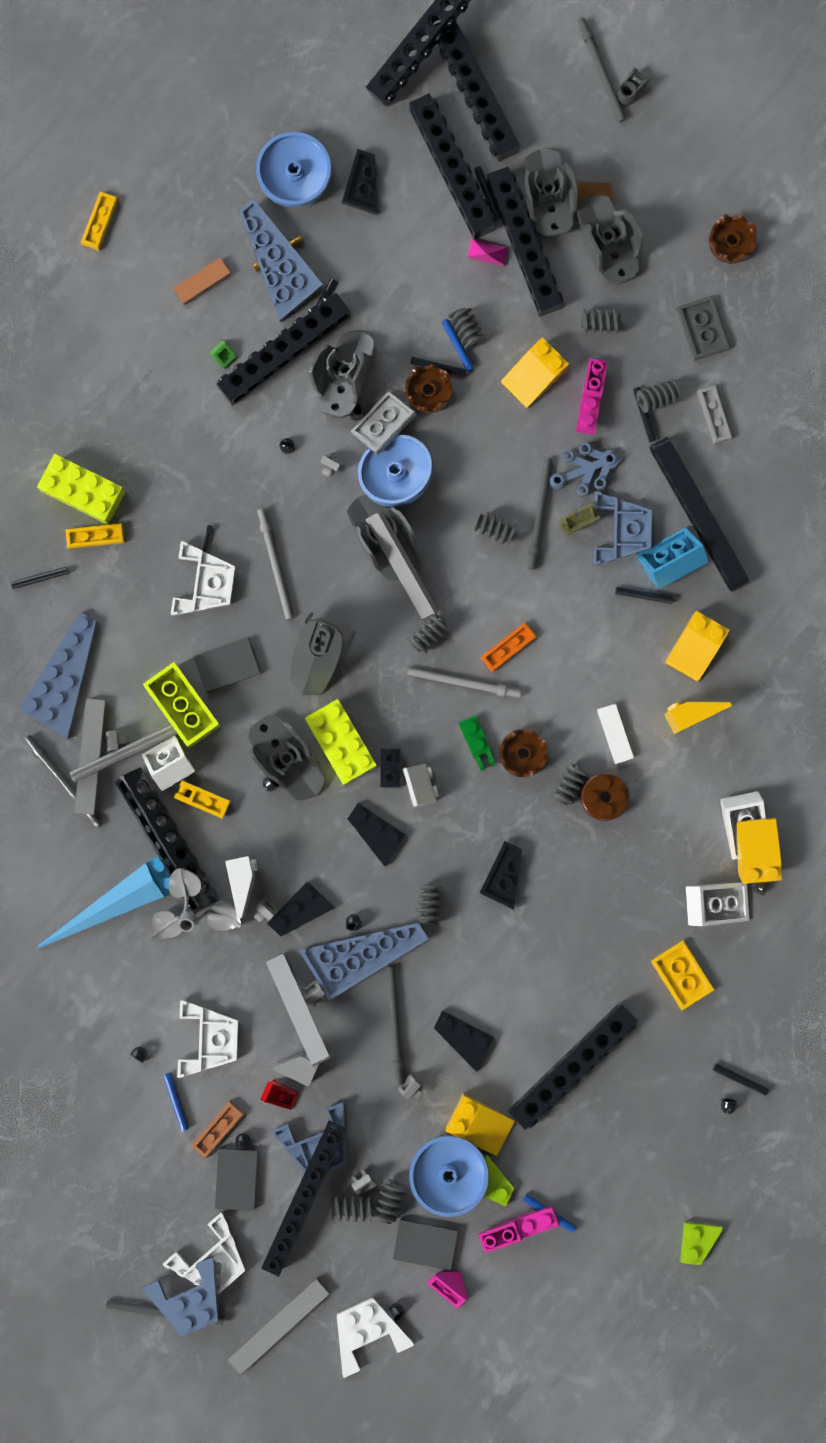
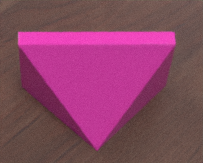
(487, 252)
(450, 1286)

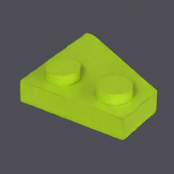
(498, 1187)
(698, 1241)

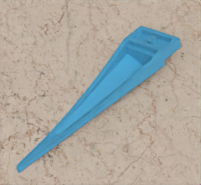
(138, 889)

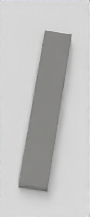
(401, 564)
(90, 752)
(298, 1010)
(278, 1326)

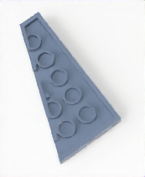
(283, 269)
(60, 683)
(351, 960)

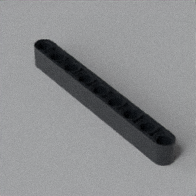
(699, 514)

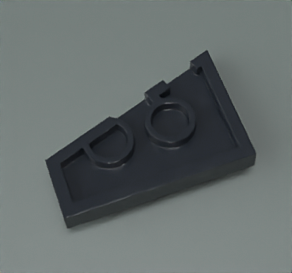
(361, 184)
(376, 832)
(503, 876)
(299, 910)
(464, 1038)

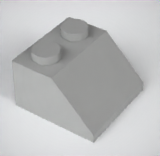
(297, 1068)

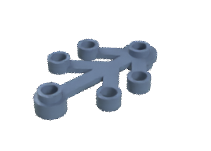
(586, 468)

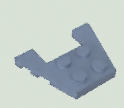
(631, 529)
(304, 1149)
(190, 1308)

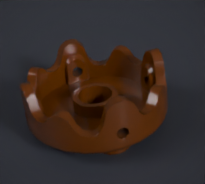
(736, 227)
(428, 376)
(532, 743)
(591, 797)

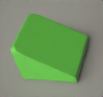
(223, 354)

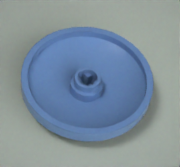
(290, 154)
(397, 473)
(452, 1194)

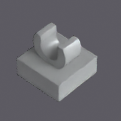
(330, 464)
(113, 741)
(266, 910)
(312, 993)
(410, 1088)
(364, 1184)

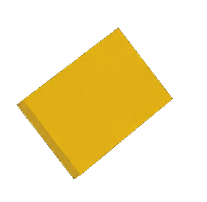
(682, 975)

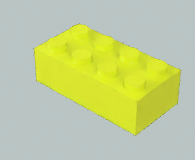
(81, 489)
(181, 705)
(340, 742)

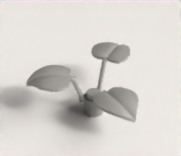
(185, 884)

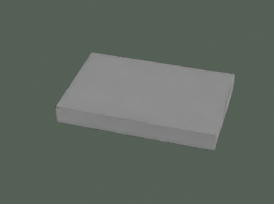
(383, 423)

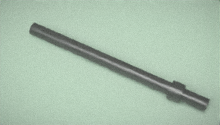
(588, 37)
(534, 549)
(39, 752)
(397, 1063)
(143, 1309)

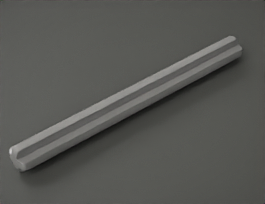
(122, 753)

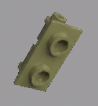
(573, 523)

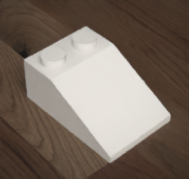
(740, 808)
(241, 878)
(717, 904)

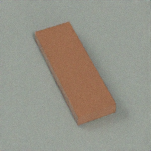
(201, 281)
(217, 1129)

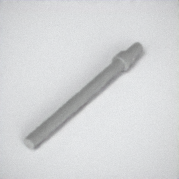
(266, 529)
(501, 690)

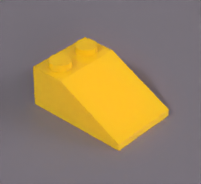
(535, 372)
(697, 646)
(690, 713)
(758, 851)
(479, 1124)

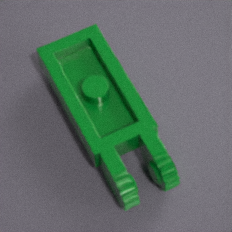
(476, 741)

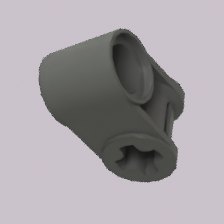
(634, 85)

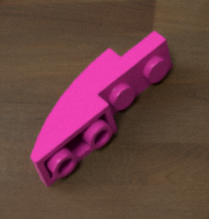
(591, 396)
(518, 1228)

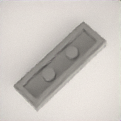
(714, 414)

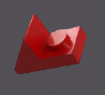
(279, 1095)

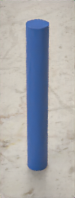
(457, 344)
(175, 1101)
(538, 1205)

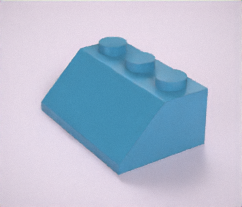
(673, 558)

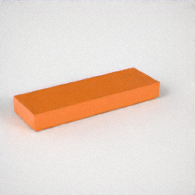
(508, 647)

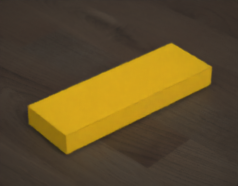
(99, 221)
(95, 536)

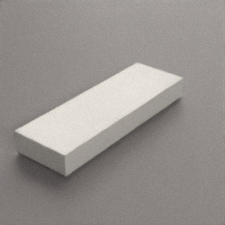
(615, 733)

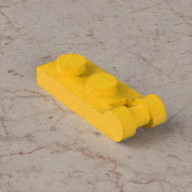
(203, 799)

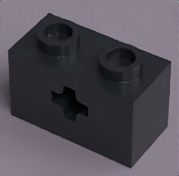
(390, 768)

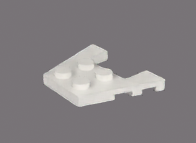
(212, 583)
(216, 1039)
(226, 1254)
(365, 1324)

